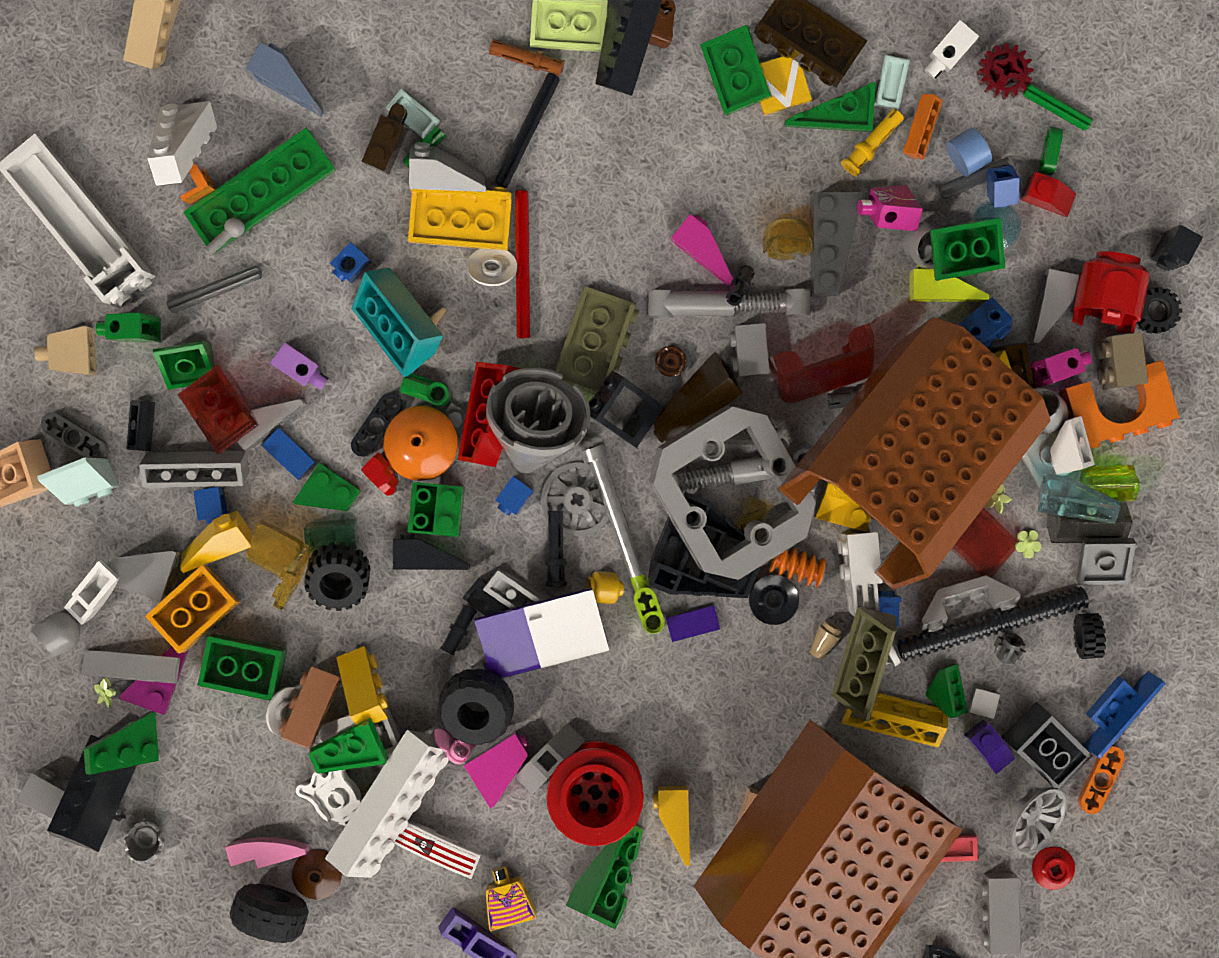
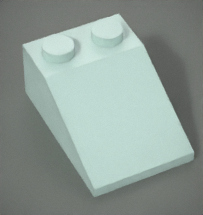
(80, 481)

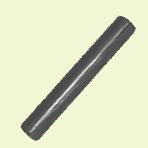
(214, 289)

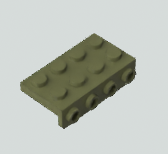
(595, 339)

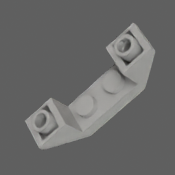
(998, 593)

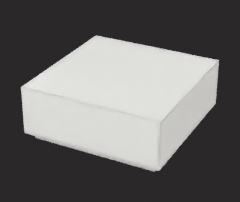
(984, 703)

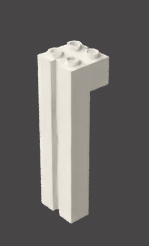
(76, 222)

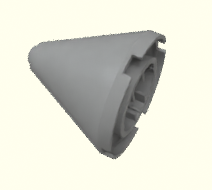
(536, 416)

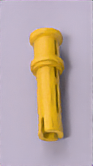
(865, 150)

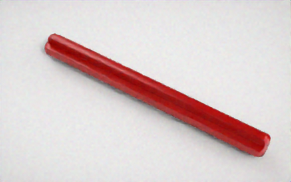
(522, 259)

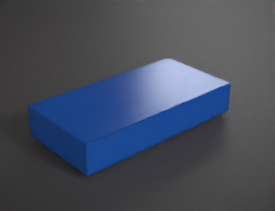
(288, 453)

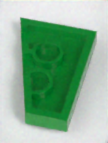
(350, 749)

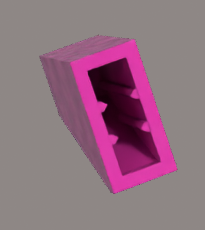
(497, 766)

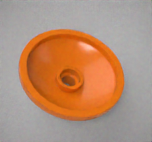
(436, 448)

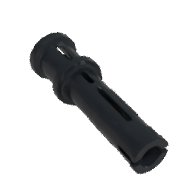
(555, 561)

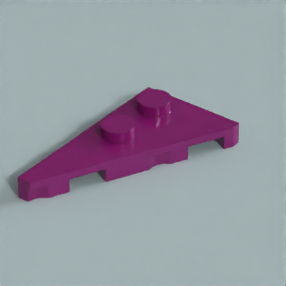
(154, 695)

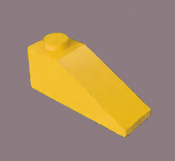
(219, 539)
(674, 813)

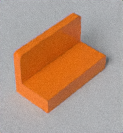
(204, 185)

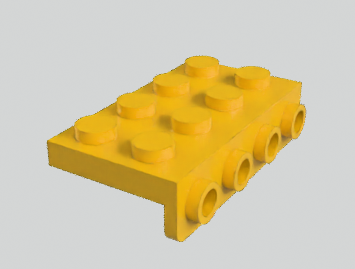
(461, 218)

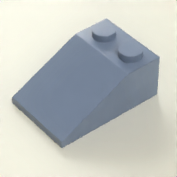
(273, 70)

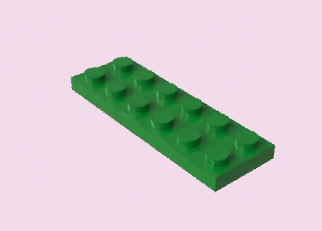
(262, 187)

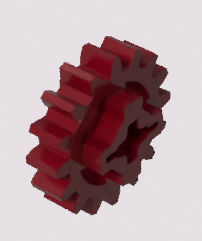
(1014, 75)

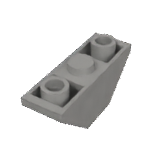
(544, 762)

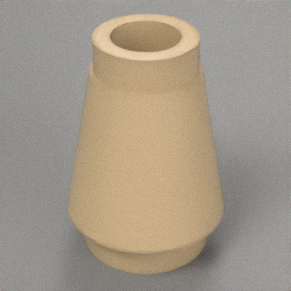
(825, 639)

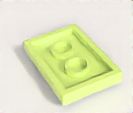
(568, 24)

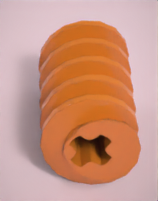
(800, 565)

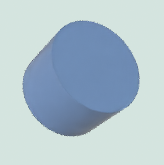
(969, 151)

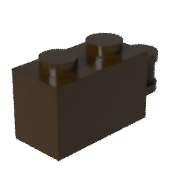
(387, 140)

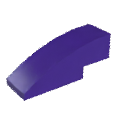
(472, 937)

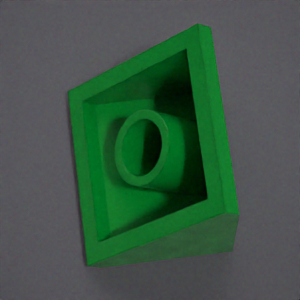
(184, 363)

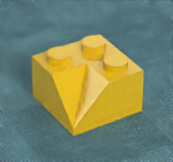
(841, 509)

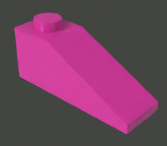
(698, 242)

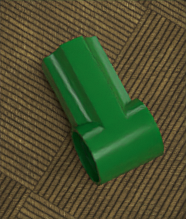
(424, 389)

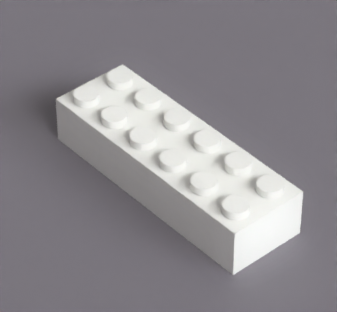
(388, 805)

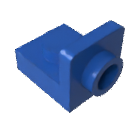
(889, 603)

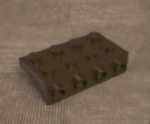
(810, 38)

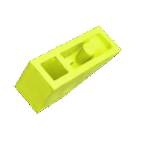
(925, 288)

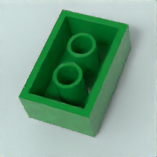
(242, 667)

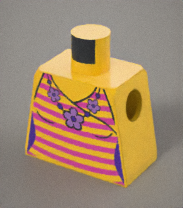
(508, 901)

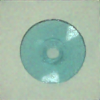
(1010, 221)

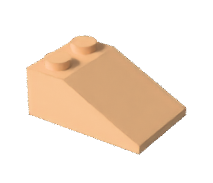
(19, 471)

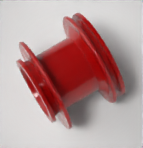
(590, 825)

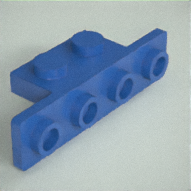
(1118, 709)

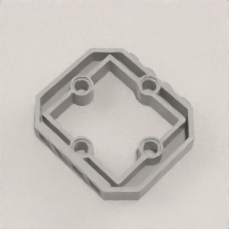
(690, 445)

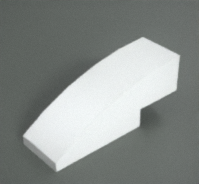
(92, 592)

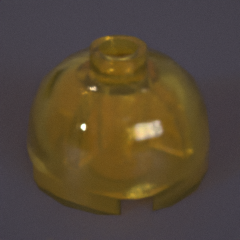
(786, 237)

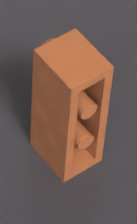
(309, 707)

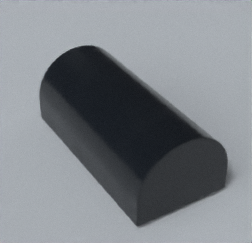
(140, 425)

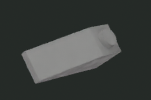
(1054, 297)
(269, 420)
(513, 591)

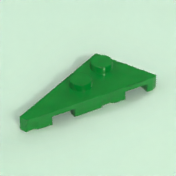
(846, 113)

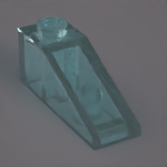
(1073, 499)

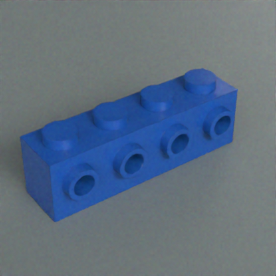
(988, 323)

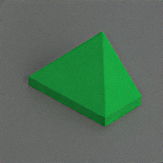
(948, 692)

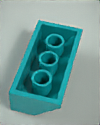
(396, 320)

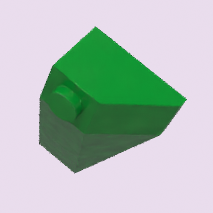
(602, 885)

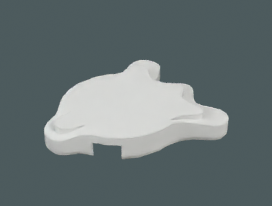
(332, 795)

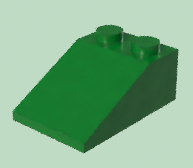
(967, 248)

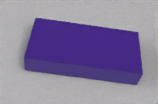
(692, 623)

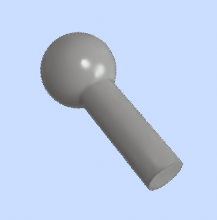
(233, 227)

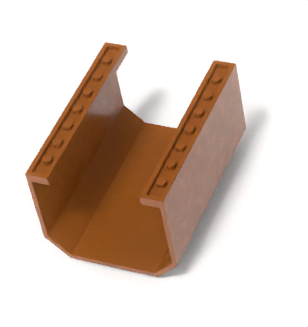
(926, 444)
(824, 856)

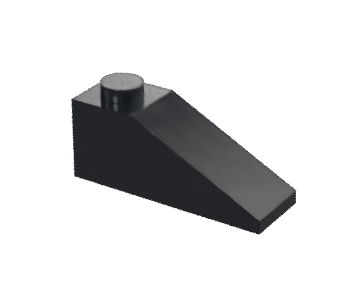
(421, 555)

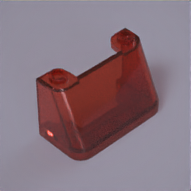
(800, 383)

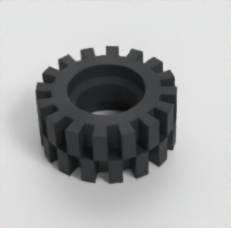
(1171, 311)
(1089, 635)

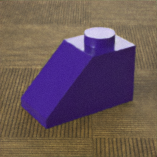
(990, 746)

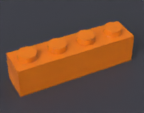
(922, 126)

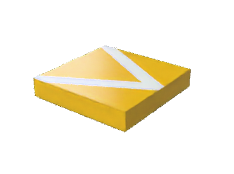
(786, 85)

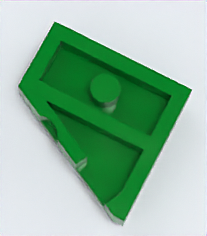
(327, 490)

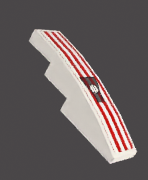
(438, 849)

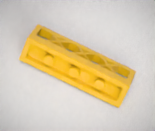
(900, 713)

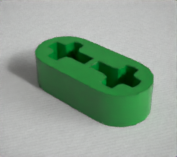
(1051, 150)

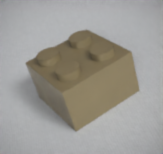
(1121, 361)

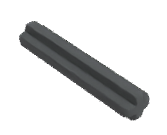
(964, 183)

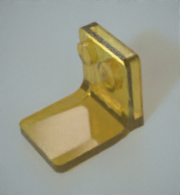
(281, 555)

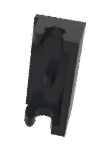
(482, 600)

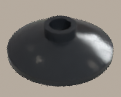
(785, 606)

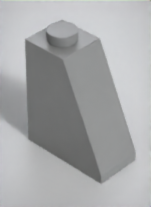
(147, 573)

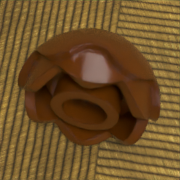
(674, 353)

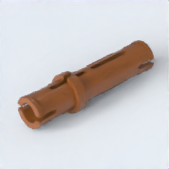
(537, 60)

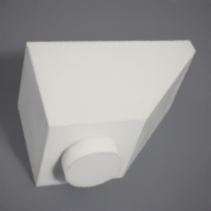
(1071, 448)

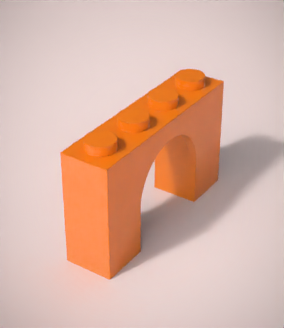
(1154, 408)

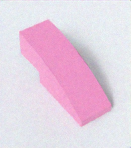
(264, 850)

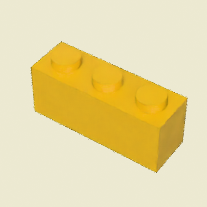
(362, 686)

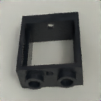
(640, 421)

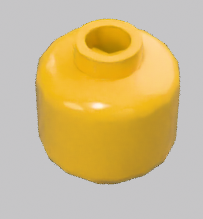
(605, 586)

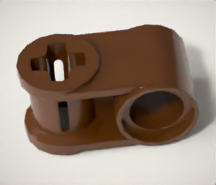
(663, 27)

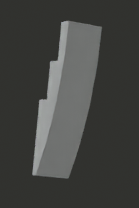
(130, 666)

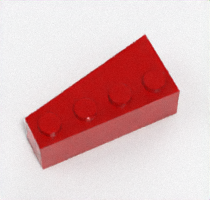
(478, 440)

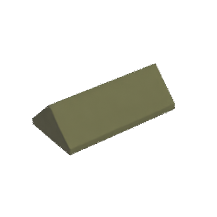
(864, 660)

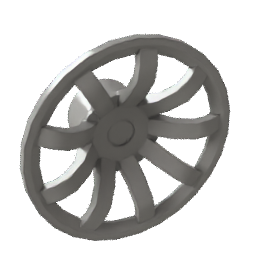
(576, 499)
(1030, 815)

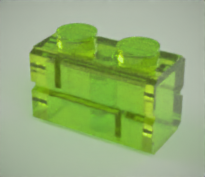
(1113, 481)

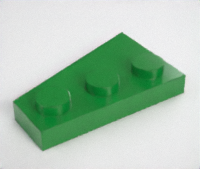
(125, 748)

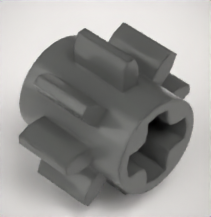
(1009, 648)

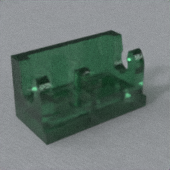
(331, 531)

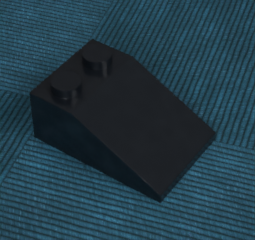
(1046, 746)

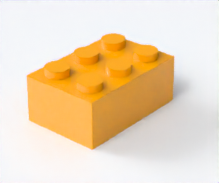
(193, 609)

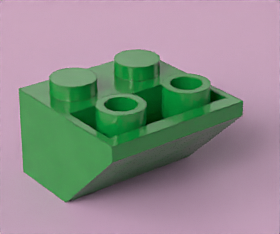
(436, 509)

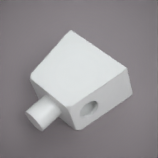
(957, 42)

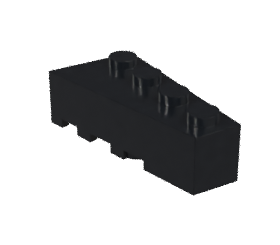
(625, 43)

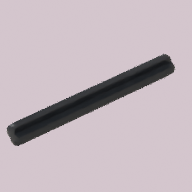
(527, 130)

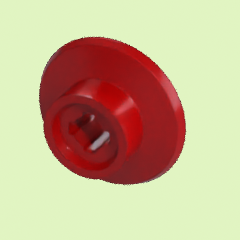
(1049, 858)

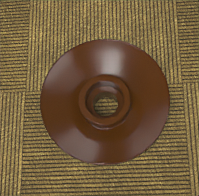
(311, 863)

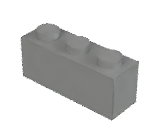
(1000, 913)

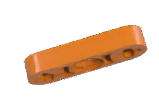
(1105, 789)

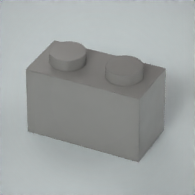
(750, 350)

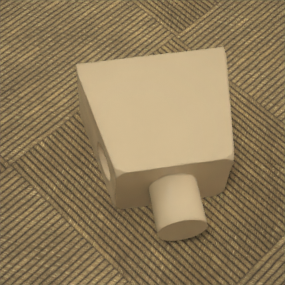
(70, 351)

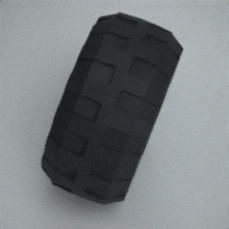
(478, 687)
(269, 913)

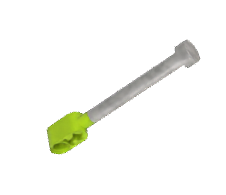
(595, 457)

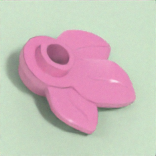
(450, 745)

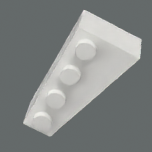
(178, 140)

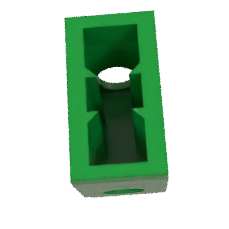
(130, 327)

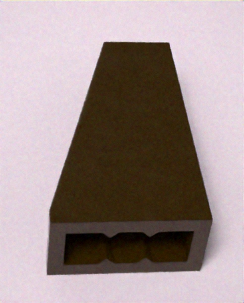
(698, 398)

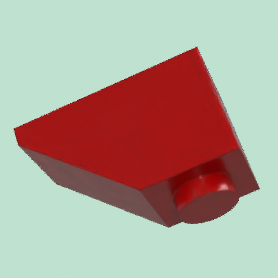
(1048, 194)

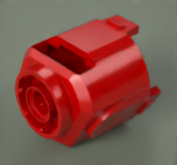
(1113, 290)

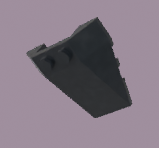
(677, 573)

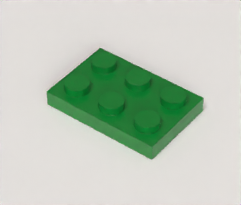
(736, 70)

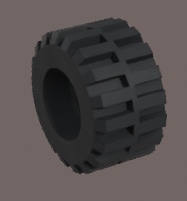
(337, 592)

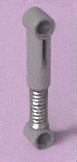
(714, 303)
(738, 471)

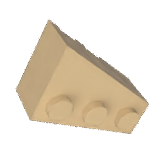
(150, 31)

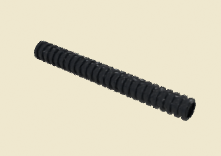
(993, 623)

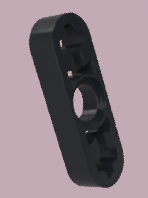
(366, 425)

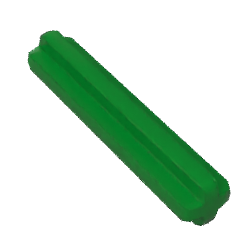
(1058, 107)

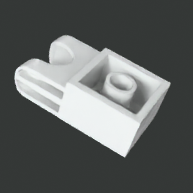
(860, 562)

